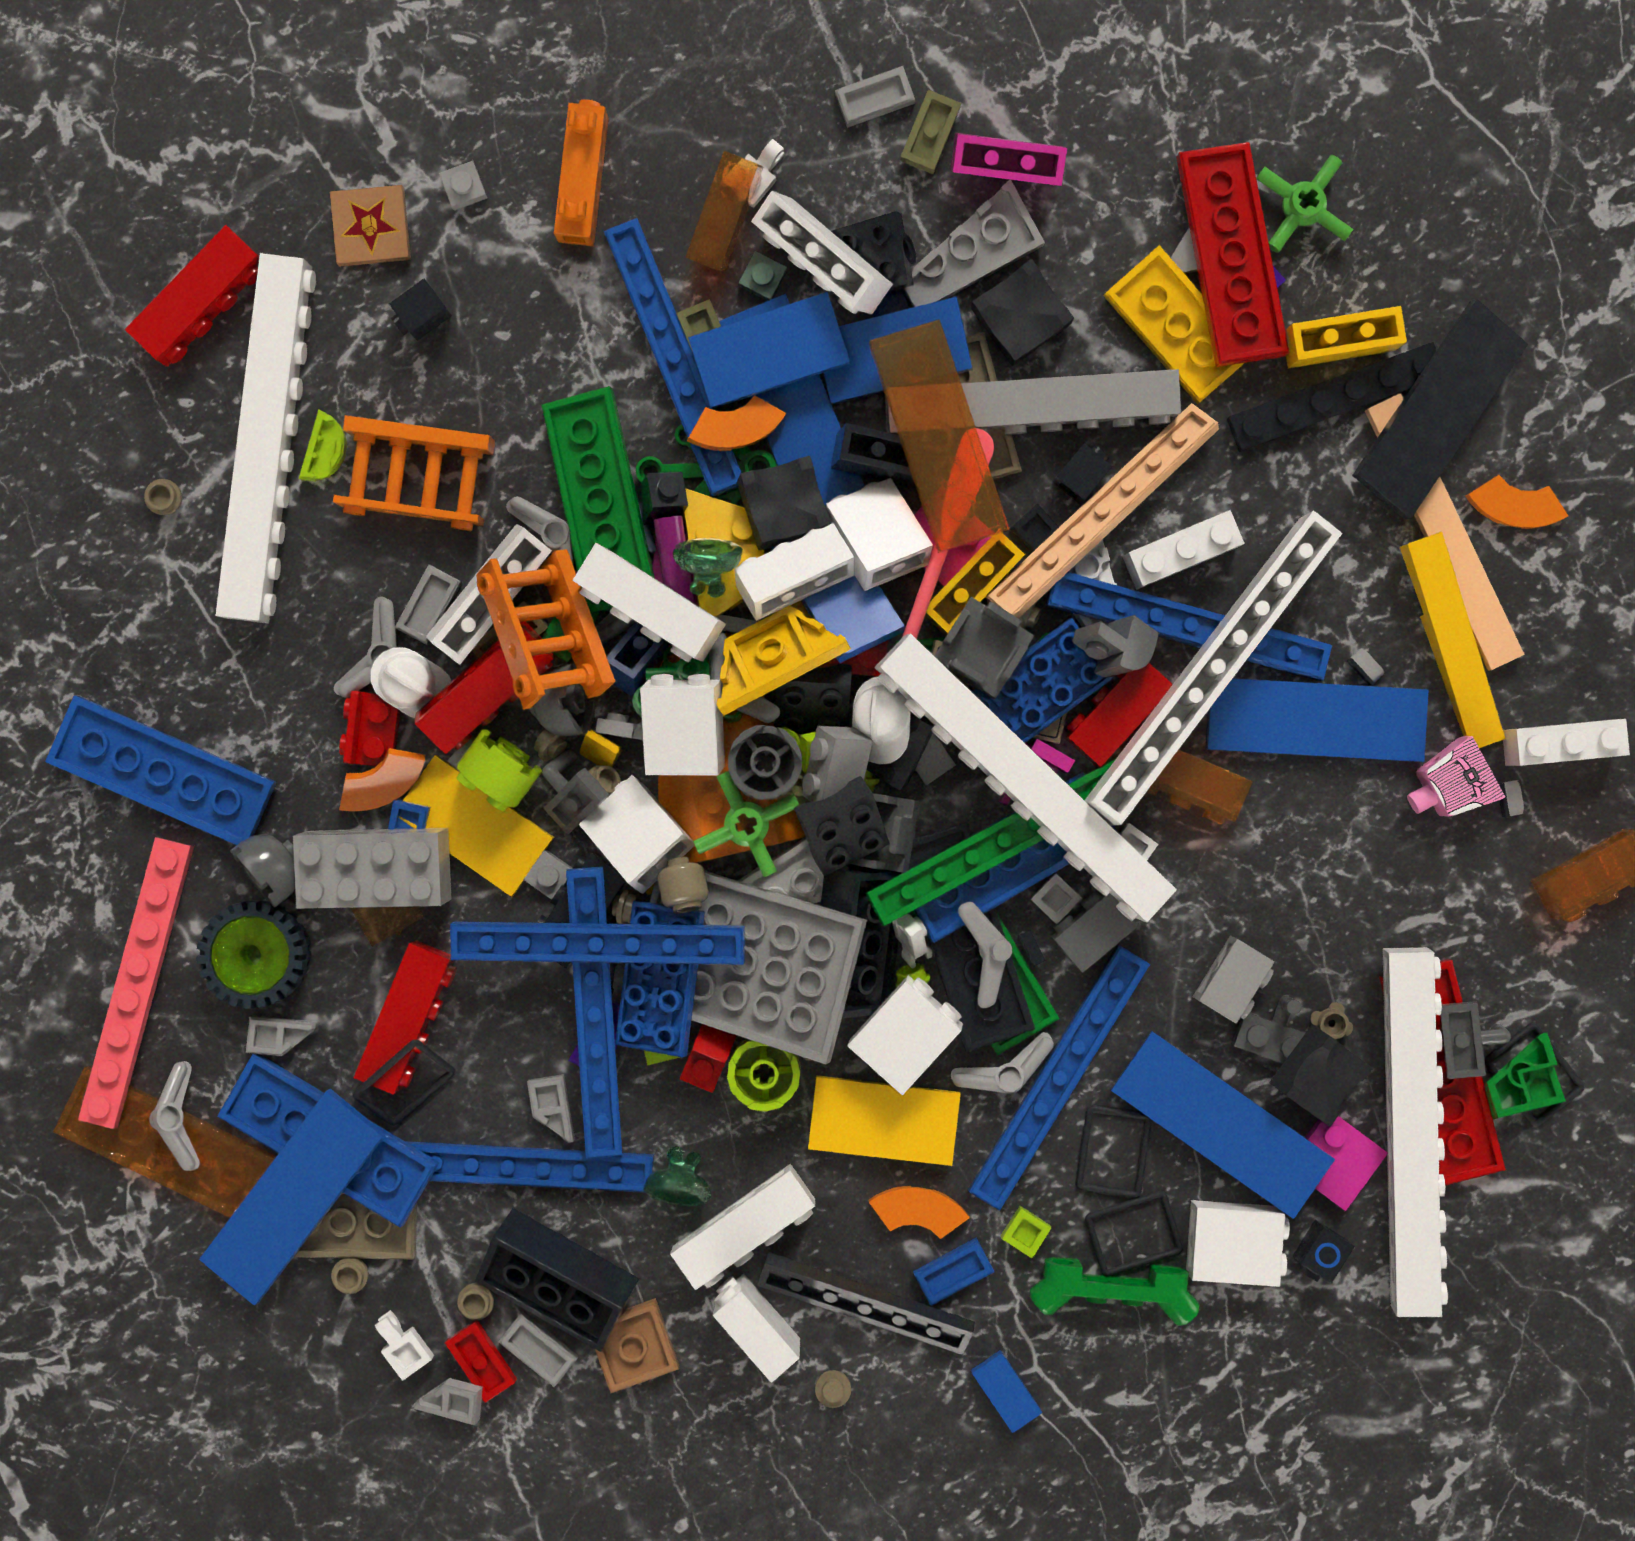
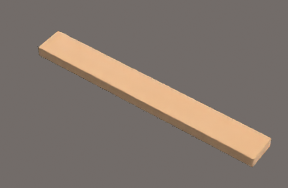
(1103, 511)
(1436, 514)

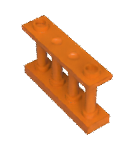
(436, 443)
(575, 619)

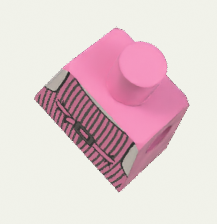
(1455, 780)

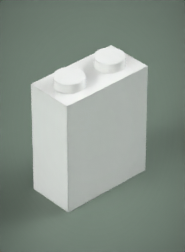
(880, 533)
(682, 726)
(636, 833)
(906, 1033)
(1236, 1243)
(756, 1326)

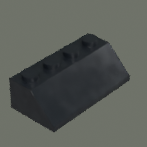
(876, 960)
(556, 1279)

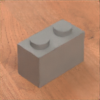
(835, 759)
(1234, 980)

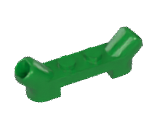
(1165, 1286)

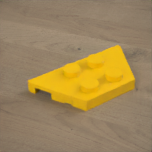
(722, 520)
(773, 655)

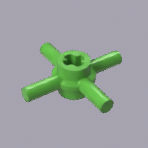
(1311, 192)
(742, 838)

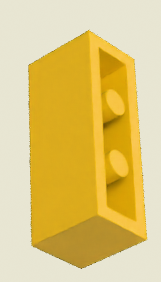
(1345, 337)
(973, 580)

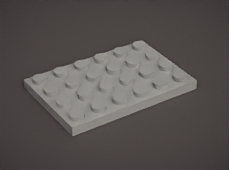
(792, 973)

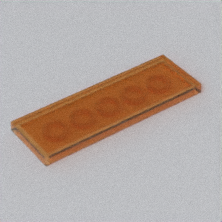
(938, 436)
(227, 1163)

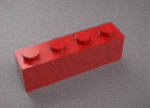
(195, 297)
(474, 696)
(405, 1014)

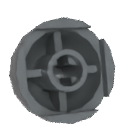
(564, 708)
(765, 762)
(268, 866)

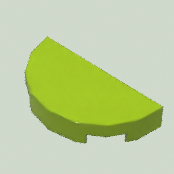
(325, 449)

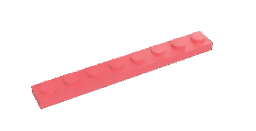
(136, 983)

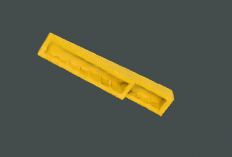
(1452, 638)

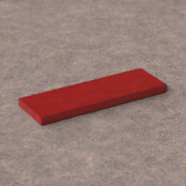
(1232, 254)
(1468, 1124)

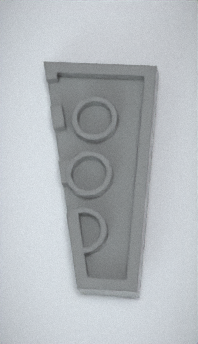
(984, 244)

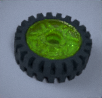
(226, 959)

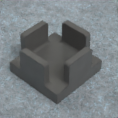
(984, 646)
(899, 821)

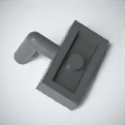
(574, 798)
(1269, 1037)
(1465, 1040)

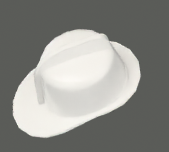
(407, 679)
(883, 719)

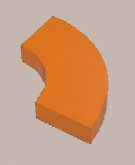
(736, 428)
(1515, 506)
(383, 783)
(918, 1207)

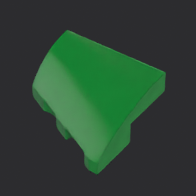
(1526, 1081)

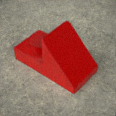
(707, 1057)

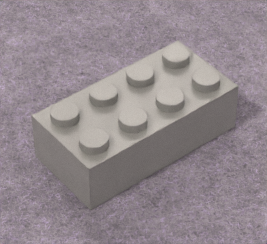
(372, 868)

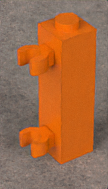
(581, 173)

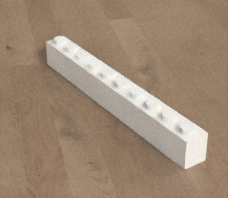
(265, 438)
(1212, 668)
(1025, 778)
(1413, 1132)

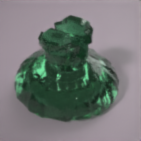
(707, 562)
(679, 1181)

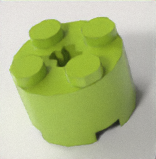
(497, 770)
(757, 1092)

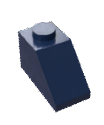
(633, 656)

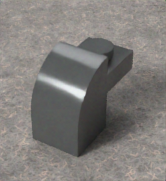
(1118, 646)

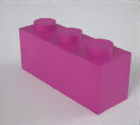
(1008, 159)

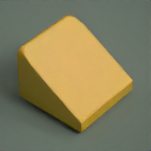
(600, 749)

